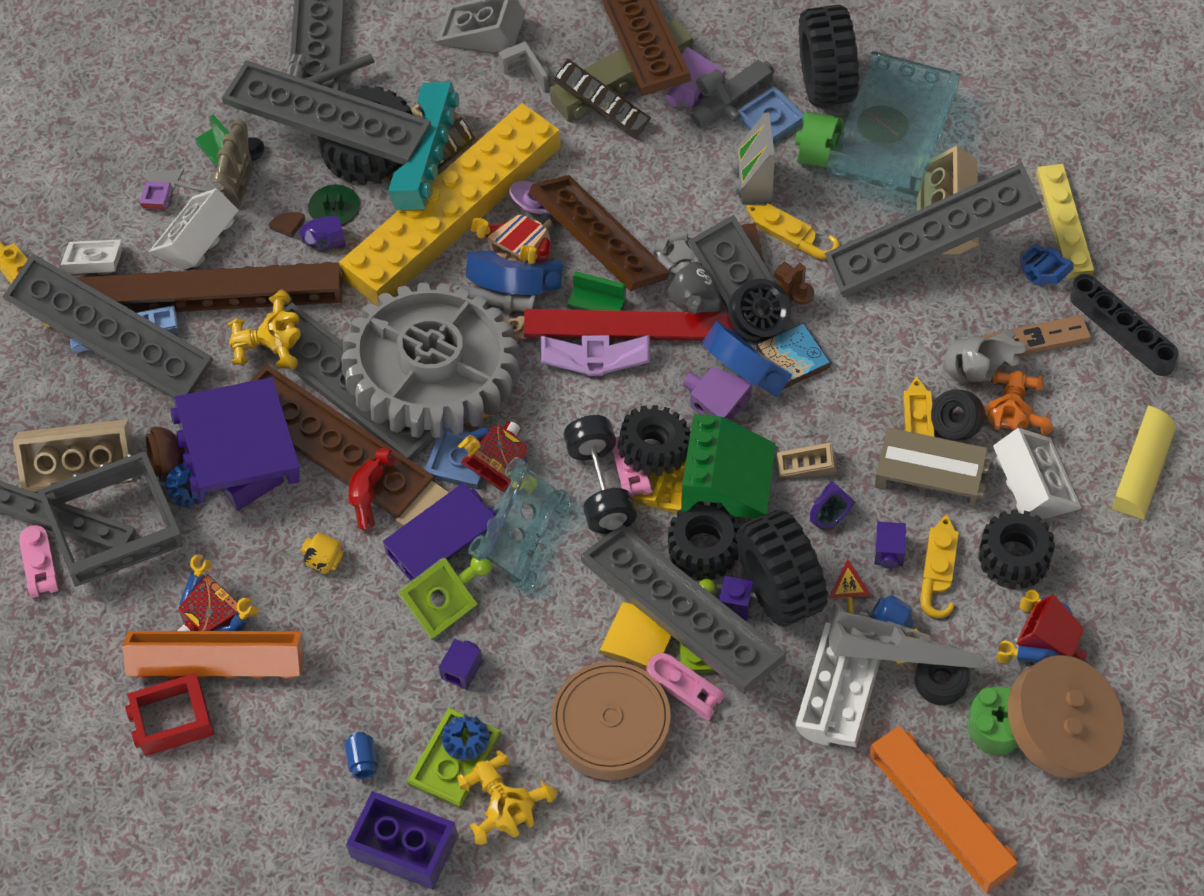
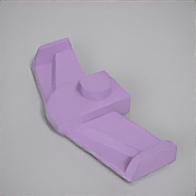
(595, 354)

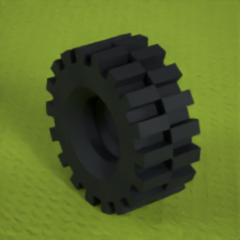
(658, 426)

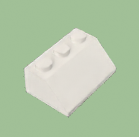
(195, 230)
(1035, 474)

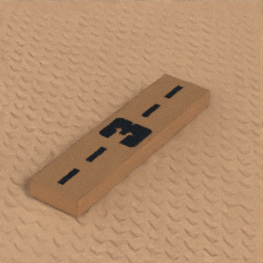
(1050, 334)

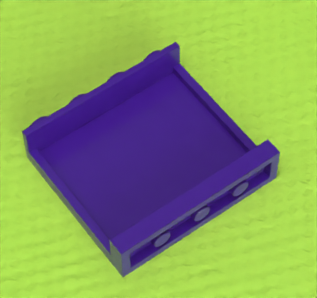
(234, 436)

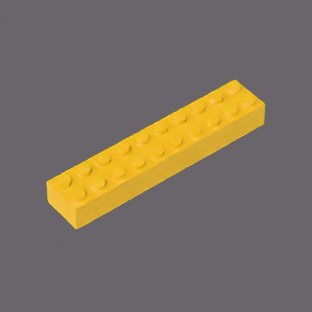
(459, 194)

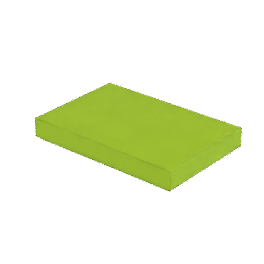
(438, 771)

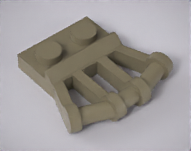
(234, 164)

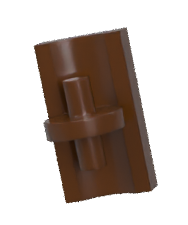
(793, 283)

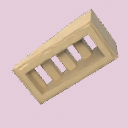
(817, 470)

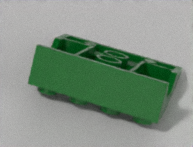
(727, 467)

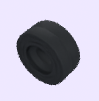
(973, 414)
(938, 692)

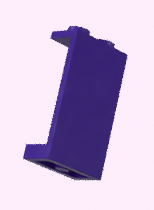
(439, 531)

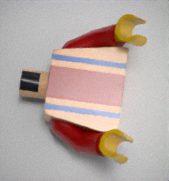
(518, 239)

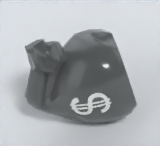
(694, 290)

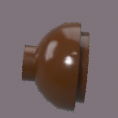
(163, 451)

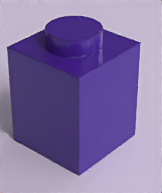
(890, 544)
(737, 595)
(461, 663)

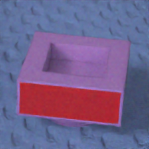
(156, 195)

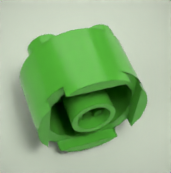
(817, 138)
(982, 722)

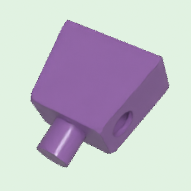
(689, 91)
(718, 393)

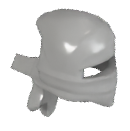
(980, 357)

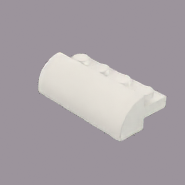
(836, 696)

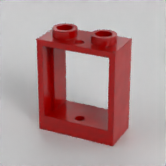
(176, 736)

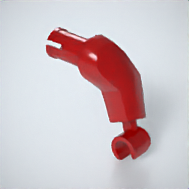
(362, 483)

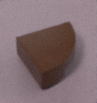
(287, 223)

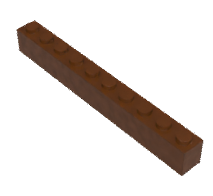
(222, 287)

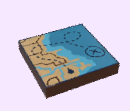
(796, 352)

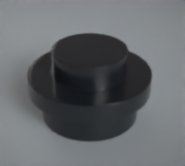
(256, 147)

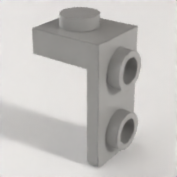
(521, 55)

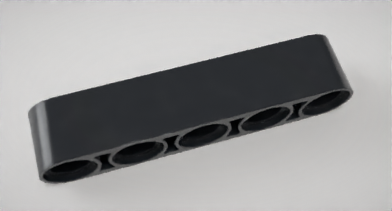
(1128, 336)

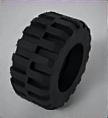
(828, 55)
(355, 163)
(782, 567)

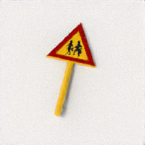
(849, 586)

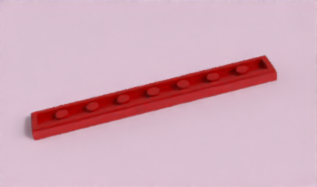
(620, 324)

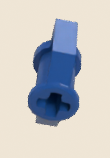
(1048, 260)

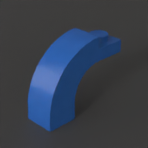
(510, 276)
(745, 360)

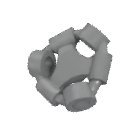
(681, 253)

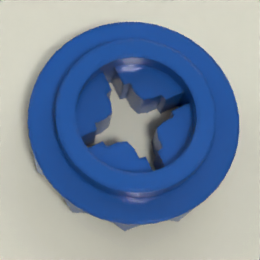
(178, 495)
(474, 747)

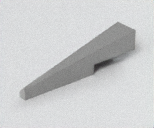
(874, 639)

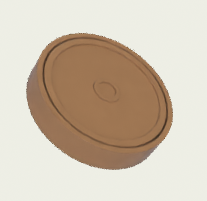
(1065, 717)
(611, 720)

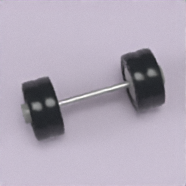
(588, 440)

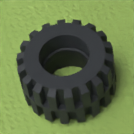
(703, 560)
(1013, 568)

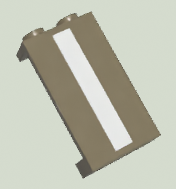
(932, 464)

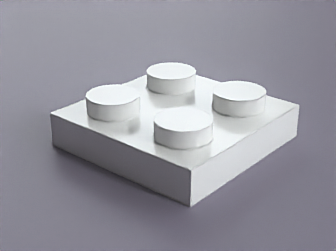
(92, 257)

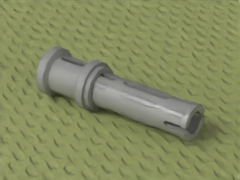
(505, 301)

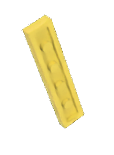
(1064, 218)

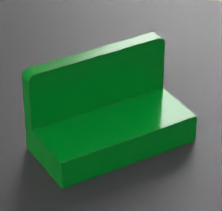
(212, 140)
(596, 293)

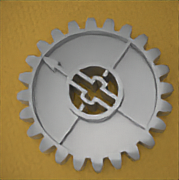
(430, 360)

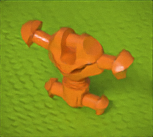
(1010, 409)

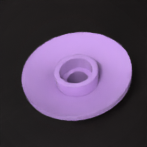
(520, 194)

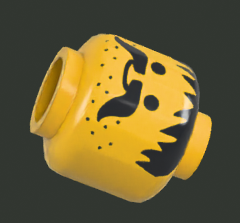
(322, 553)

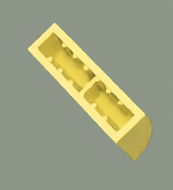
(1145, 463)

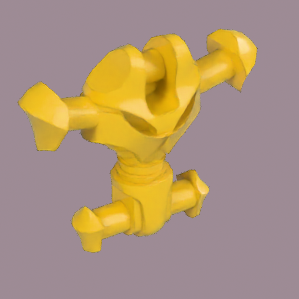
(275, 332)
(507, 805)

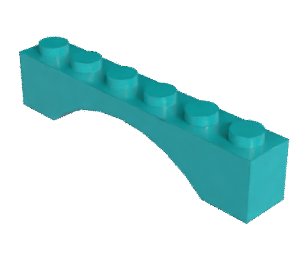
(414, 180)

